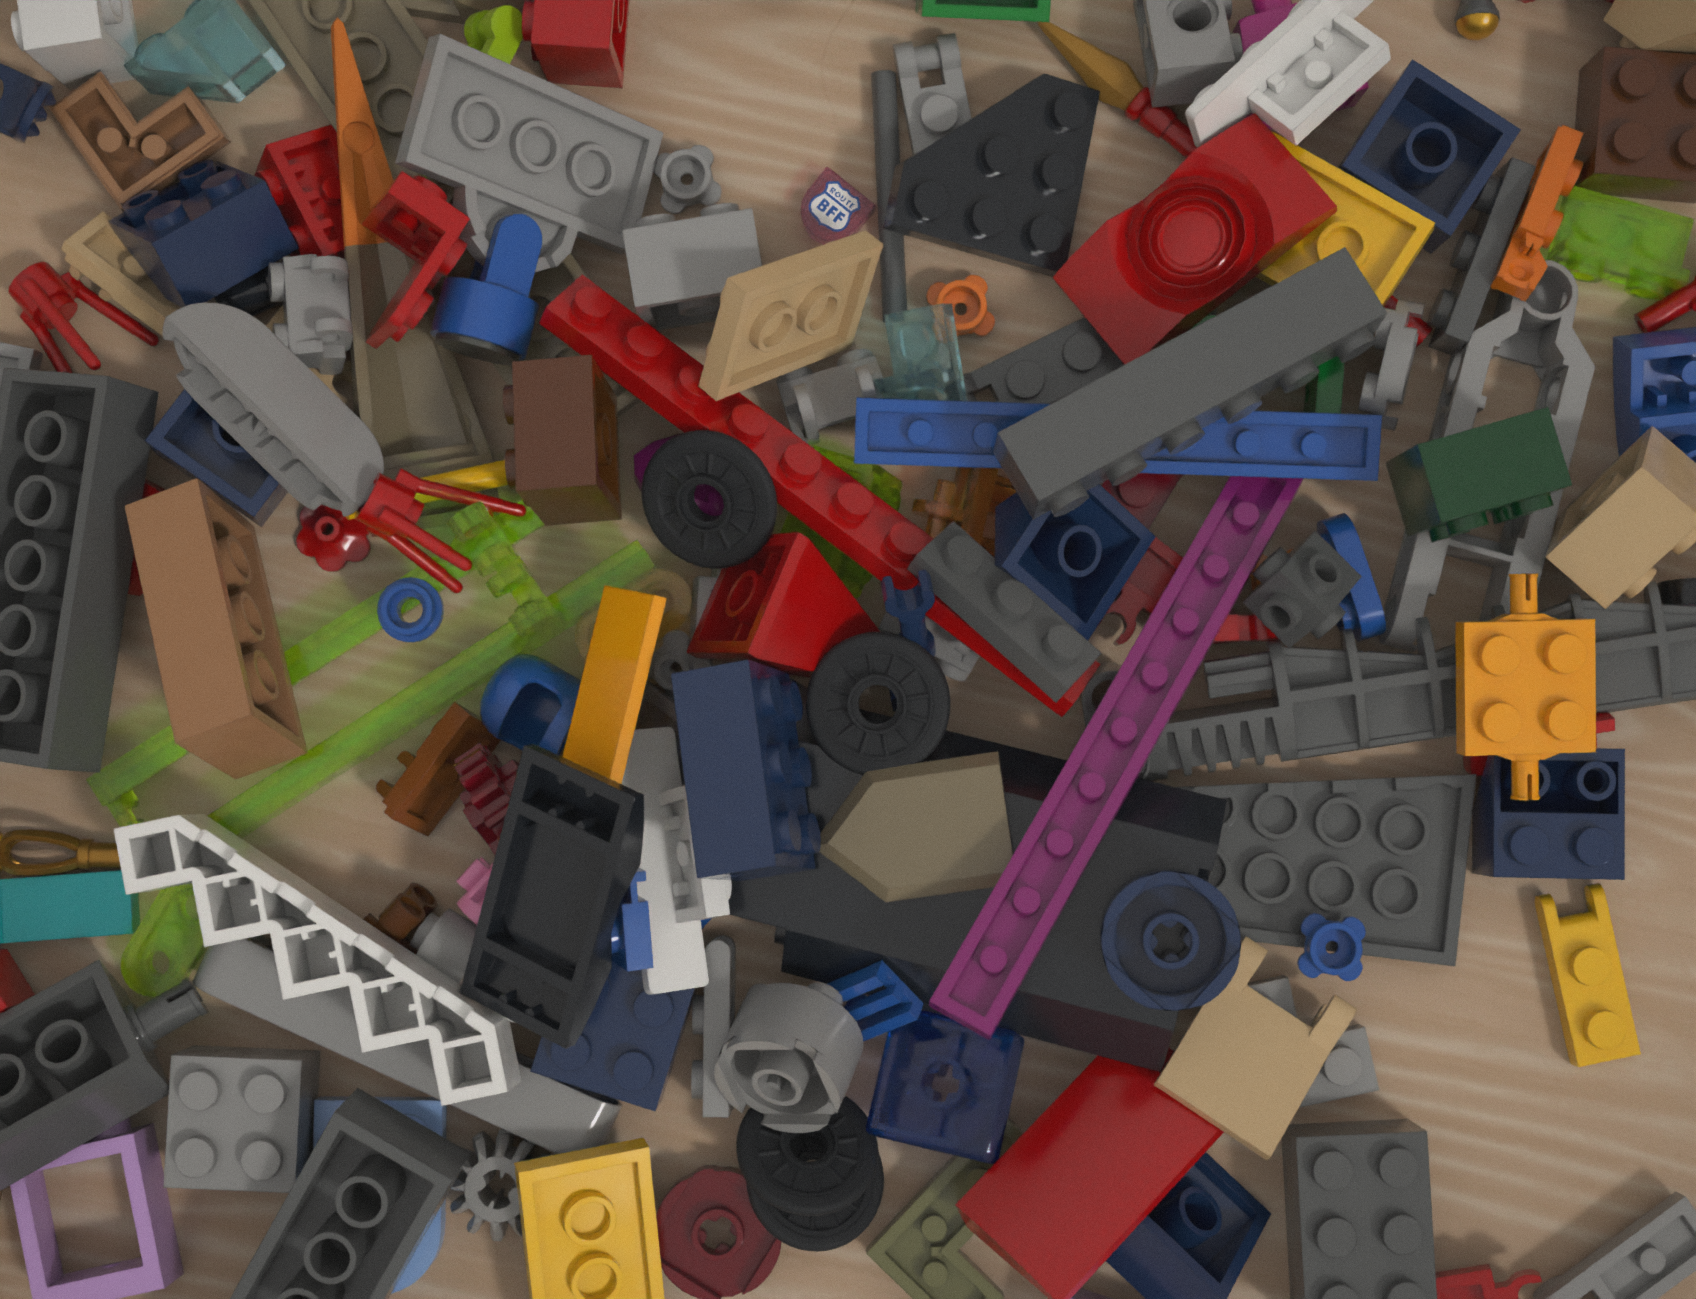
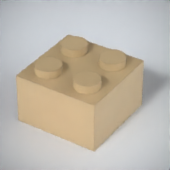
(1628, 520)

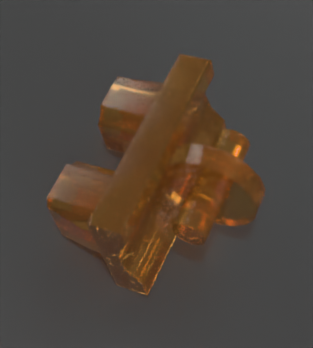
(965, 502)

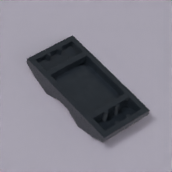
(554, 895)

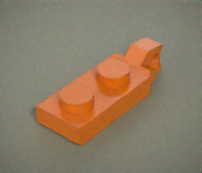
(1537, 219)

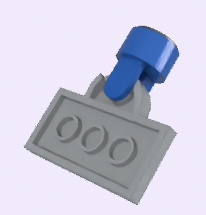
(531, 177)

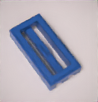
(883, 1009)

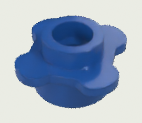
(1345, 960)

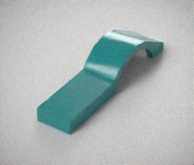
(66, 907)

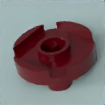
(683, 1252)

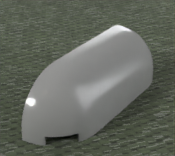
(274, 406)

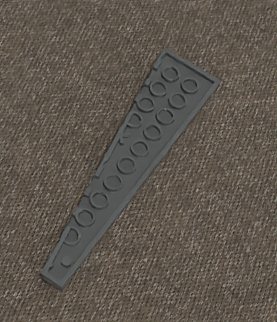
(1348, 849)

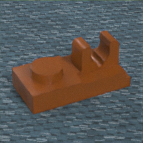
(430, 779)

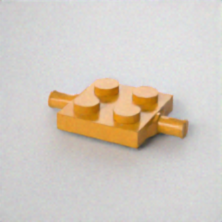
(1525, 686)

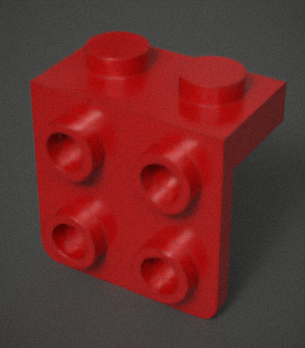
(426, 229)

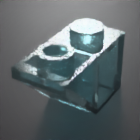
(210, 51)

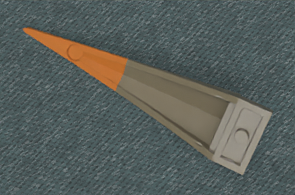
(410, 388)

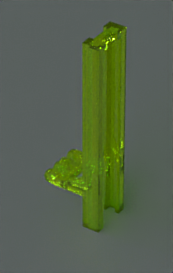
(488, 543)

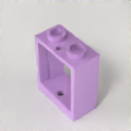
(152, 1215)

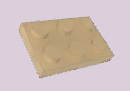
(789, 314)

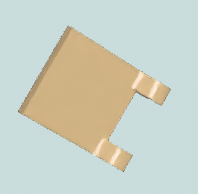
(1250, 1060)

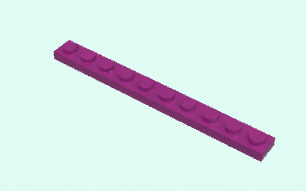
(1111, 753)

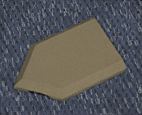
(924, 828)

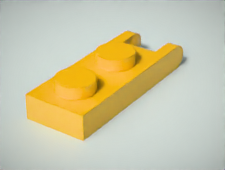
(1588, 980)

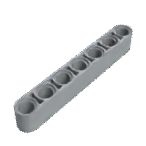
(536, 1109)

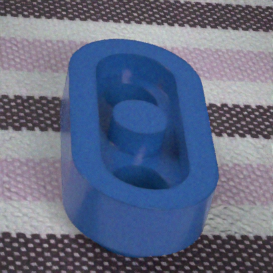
(1362, 603)

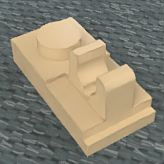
(109, 264)

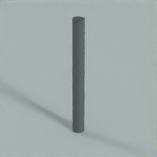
(886, 158)

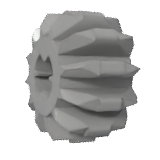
(475, 1183)

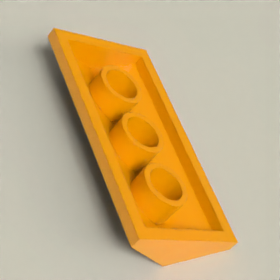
(614, 681)

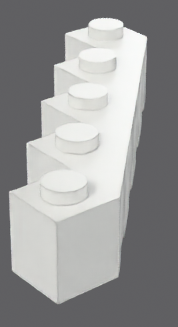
(323, 949)

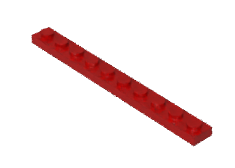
(802, 477)

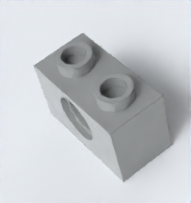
(1185, 46)

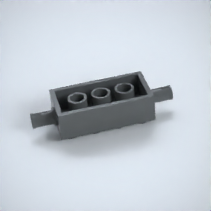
(80, 1064)

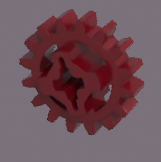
(487, 791)

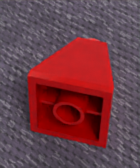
(779, 609)

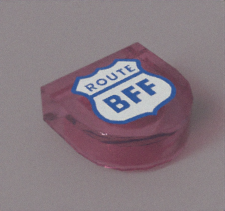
(834, 208)

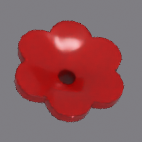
(332, 551)

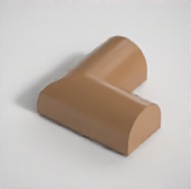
(132, 153)

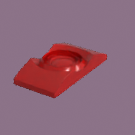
(1193, 240)

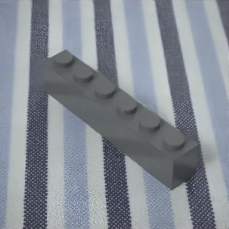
(1189, 384)

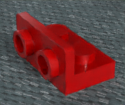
(306, 188)

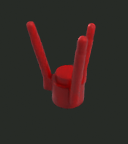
(50, 304)
(393, 515)

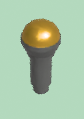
(1477, 19)

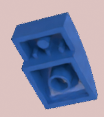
(1656, 387)

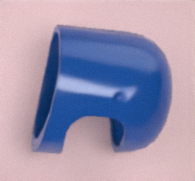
(530, 703)

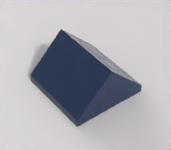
(1072, 559)

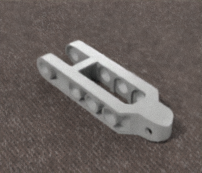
(1534, 335)

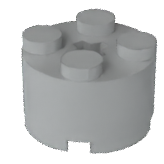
(790, 1055)

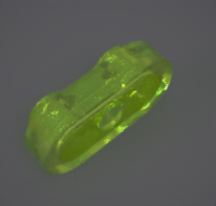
(166, 930)

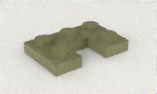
(926, 1236)

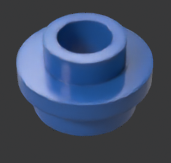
(390, 608)

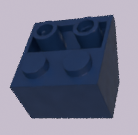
(204, 232)
(1566, 833)

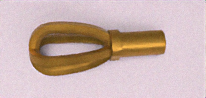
(88, 853)

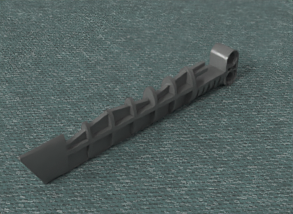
(1374, 699)

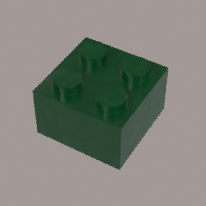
(1488, 469)

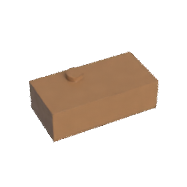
(214, 630)

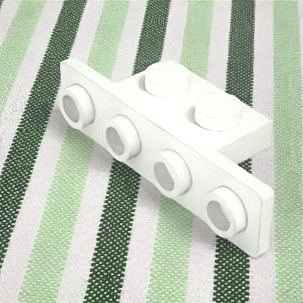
(1294, 73)
(671, 886)

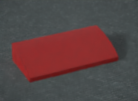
(1085, 1175)

